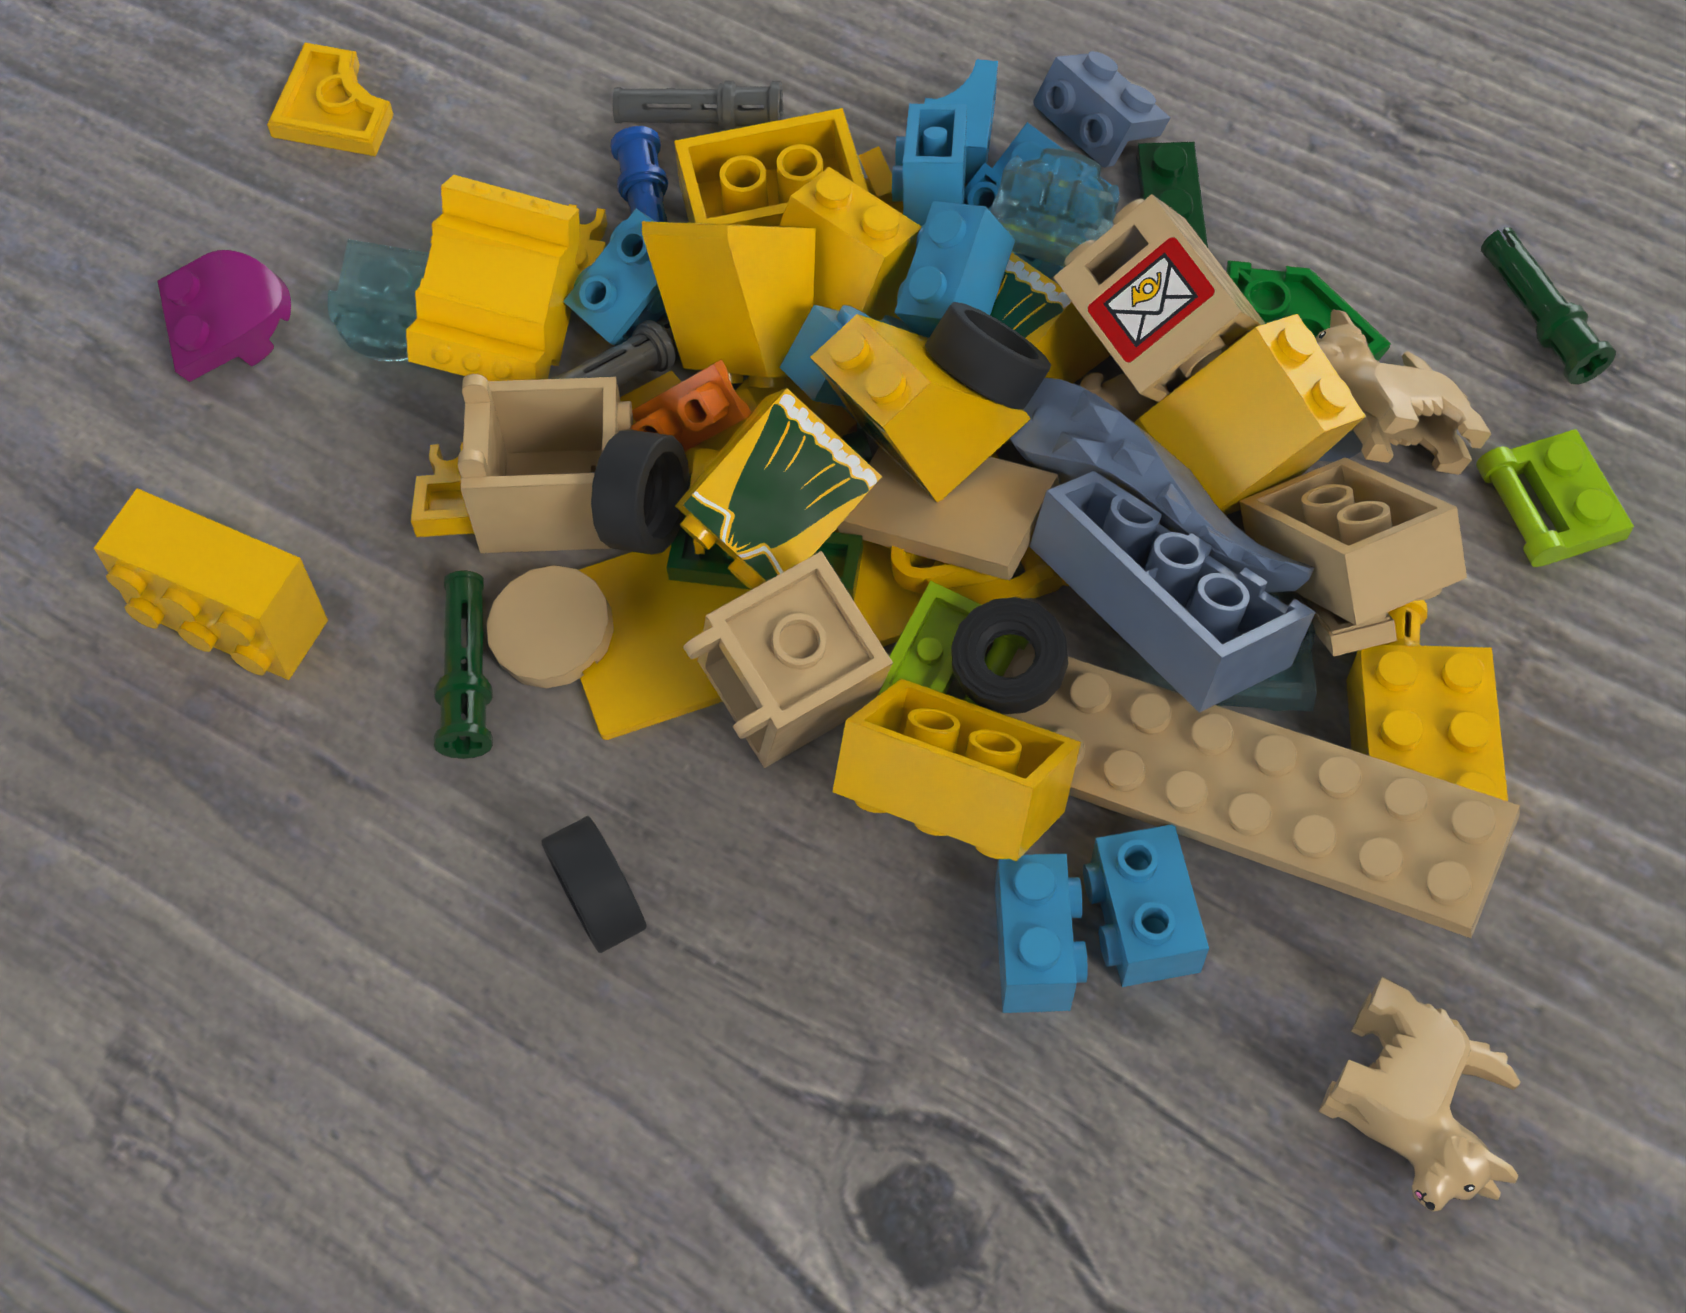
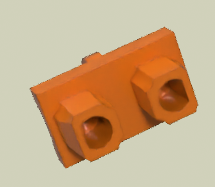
(693, 408)

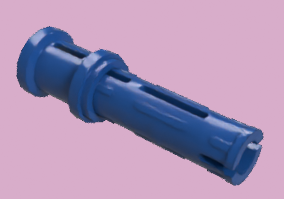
(641, 178)

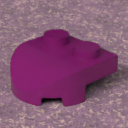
(221, 311)

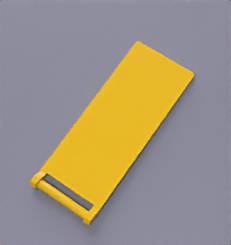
(649, 673)

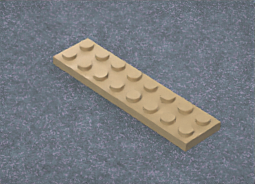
(1279, 795)

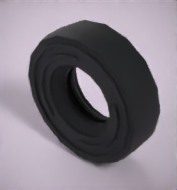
(1002, 618)

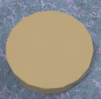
(549, 626)

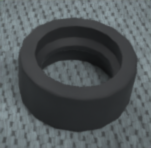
(987, 356)
(637, 491)
(594, 884)

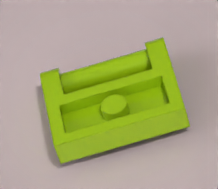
(1569, 490)
(925, 644)

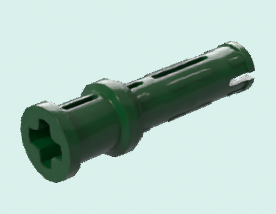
(1559, 322)
(463, 685)

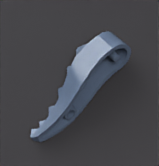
(1082, 433)

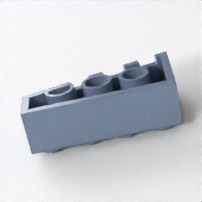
(1165, 594)

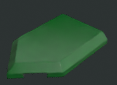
(1302, 293)

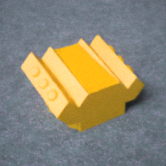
(495, 284)

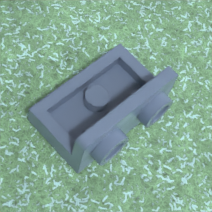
(1098, 105)

